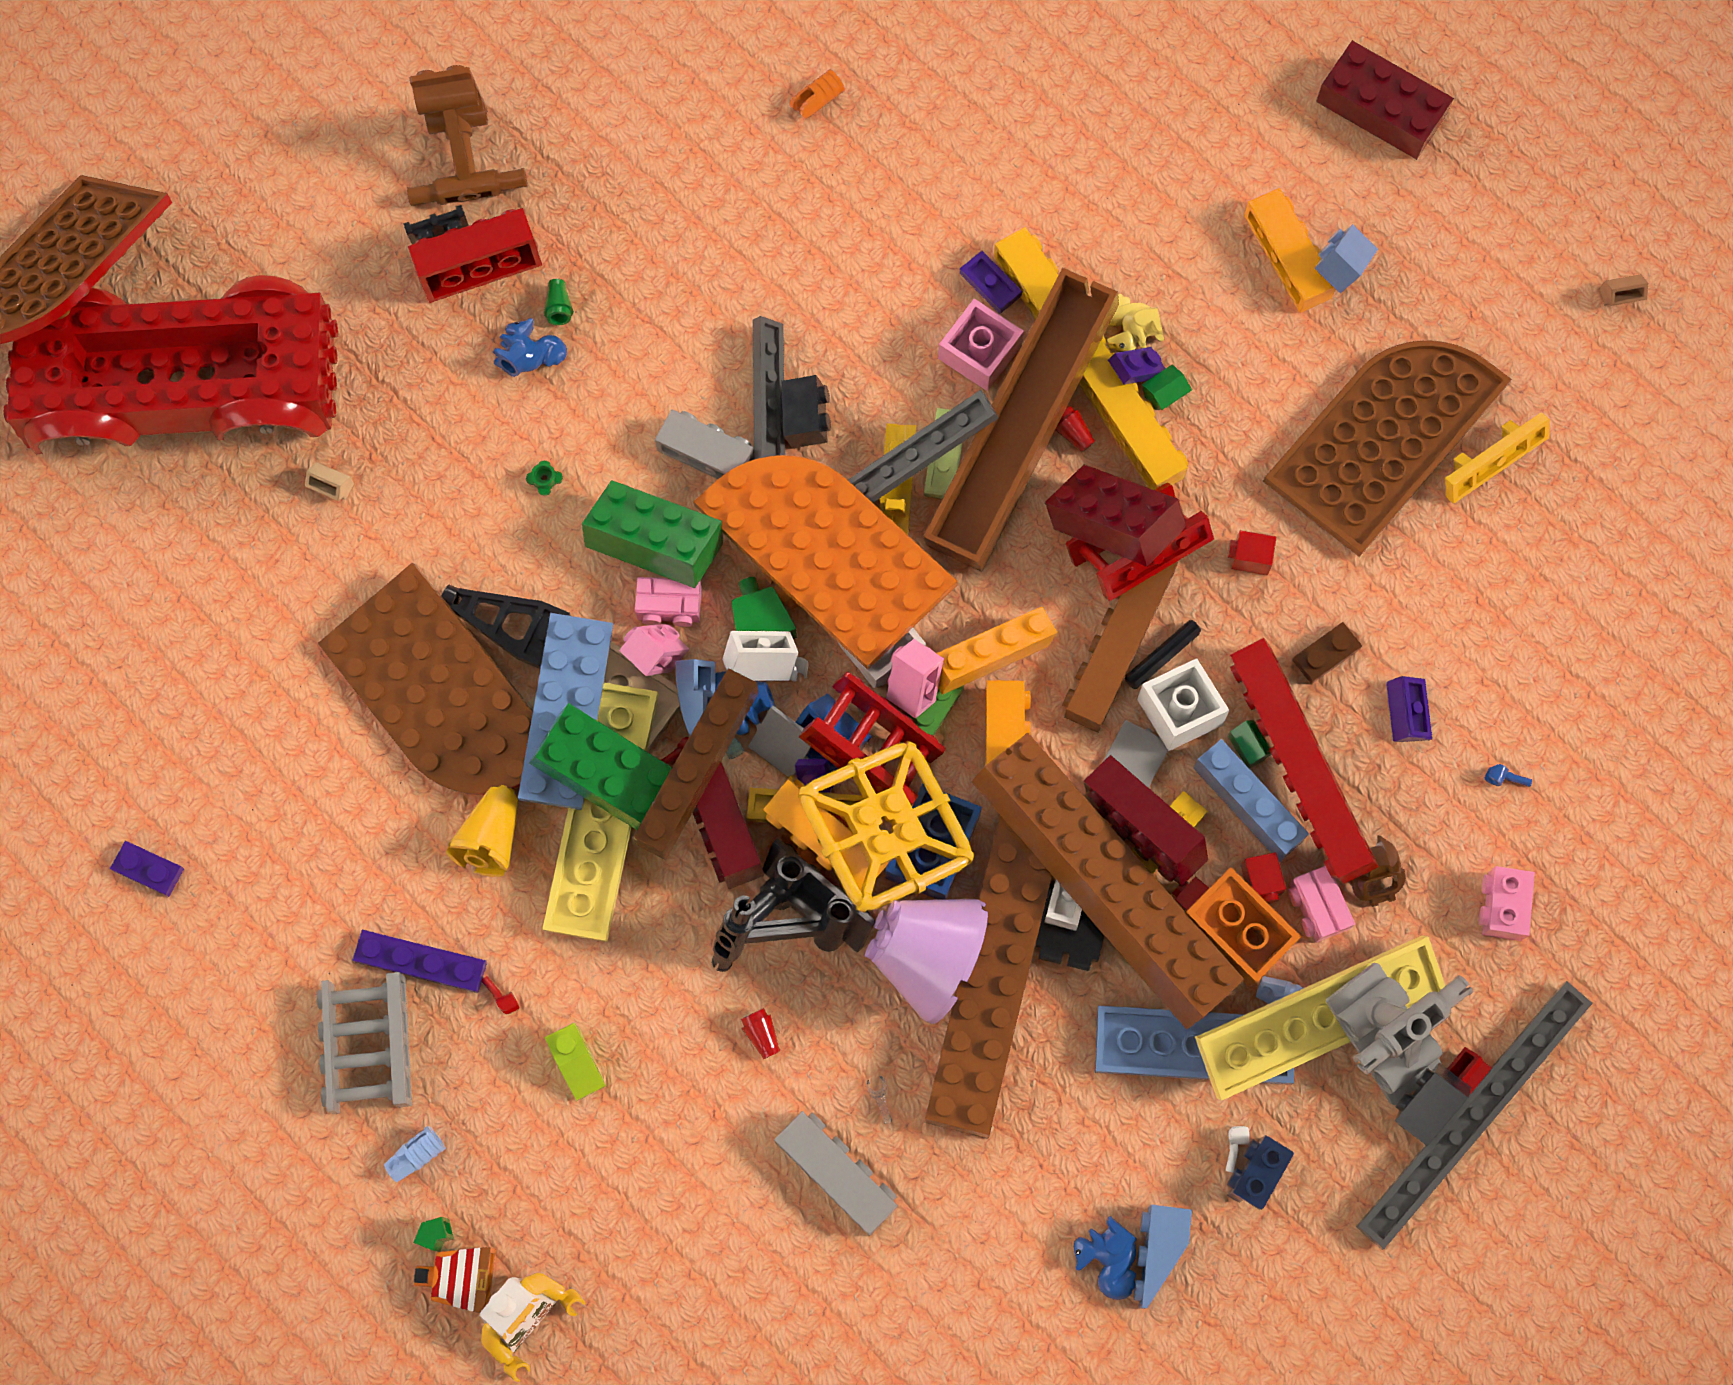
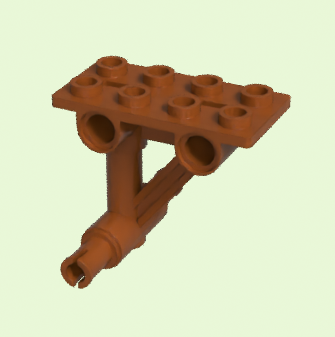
(454, 106)

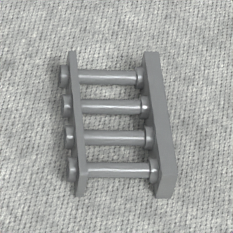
(395, 1056)

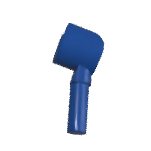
(1499, 772)

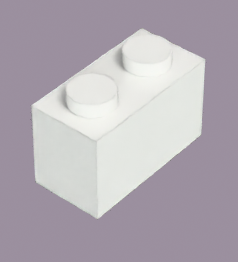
(761, 655)

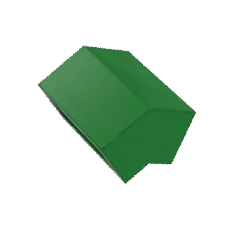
(1166, 387)
(1250, 743)
(434, 1233)

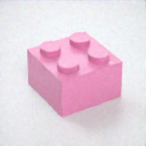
(980, 344)

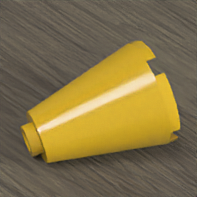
(487, 834)

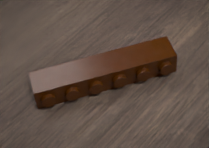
(696, 764)

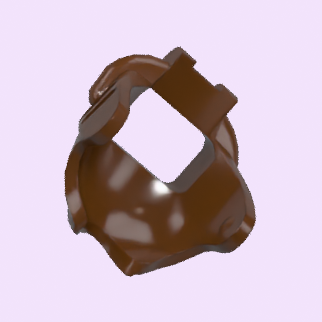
(1389, 865)

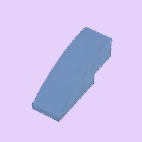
(695, 688)

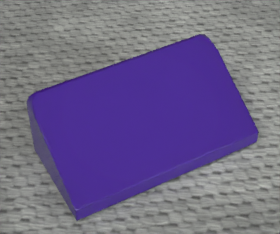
(1409, 709)

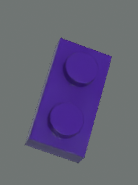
(990, 282)
(1136, 365)
(147, 868)

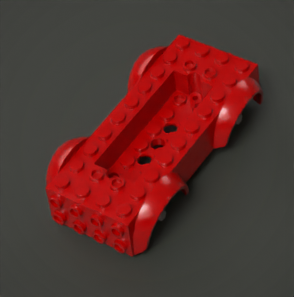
(261, 337)

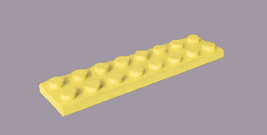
(595, 840)
(1302, 1022)

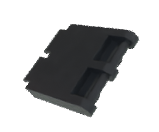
(436, 225)
(1081, 945)

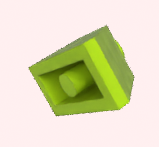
(575, 1061)

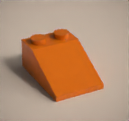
(1242, 926)

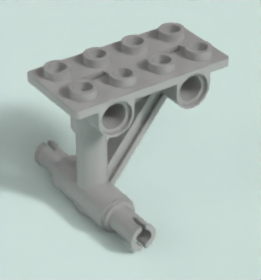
(1390, 1038)

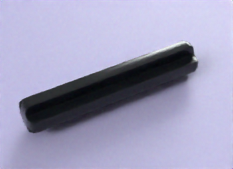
(1162, 654)

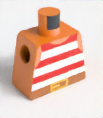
(460, 1278)

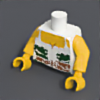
(517, 1312)

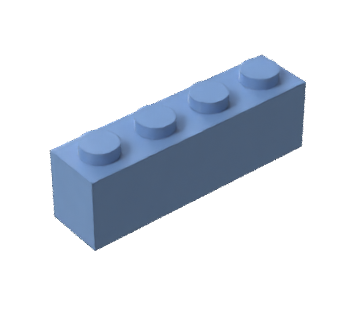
(1250, 800)

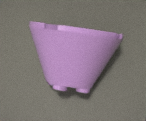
(928, 950)

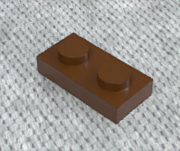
(1327, 653)

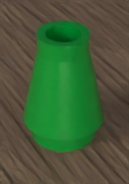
(557, 304)

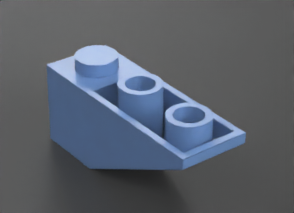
(1165, 1242)

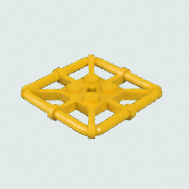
(879, 845)

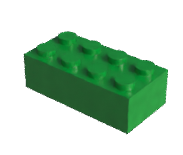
(652, 533)
(601, 765)

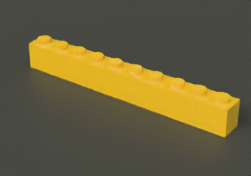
(1118, 405)

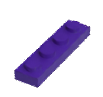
(419, 961)

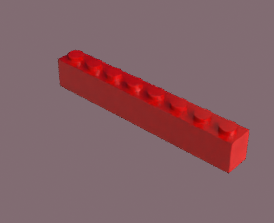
(1304, 762)

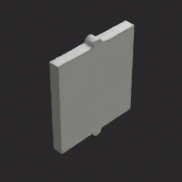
(779, 741)
(1138, 751)

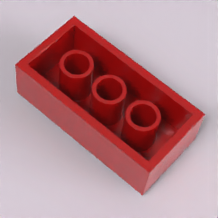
(475, 255)

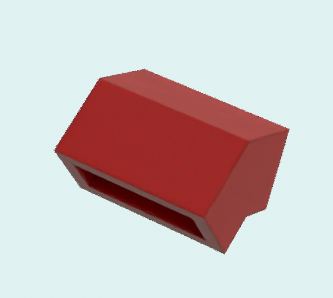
(1469, 1068)

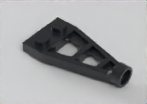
(528, 649)

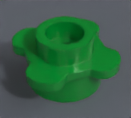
(544, 469)

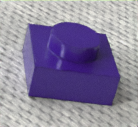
(812, 769)

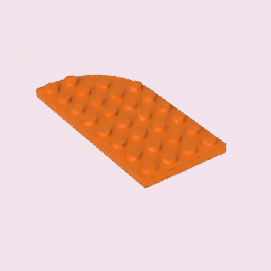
(828, 550)

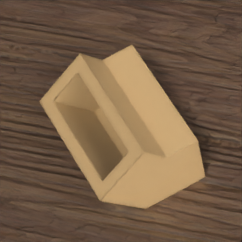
(320, 472)

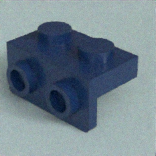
(1261, 1172)

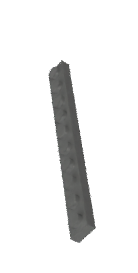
(1474, 1116)

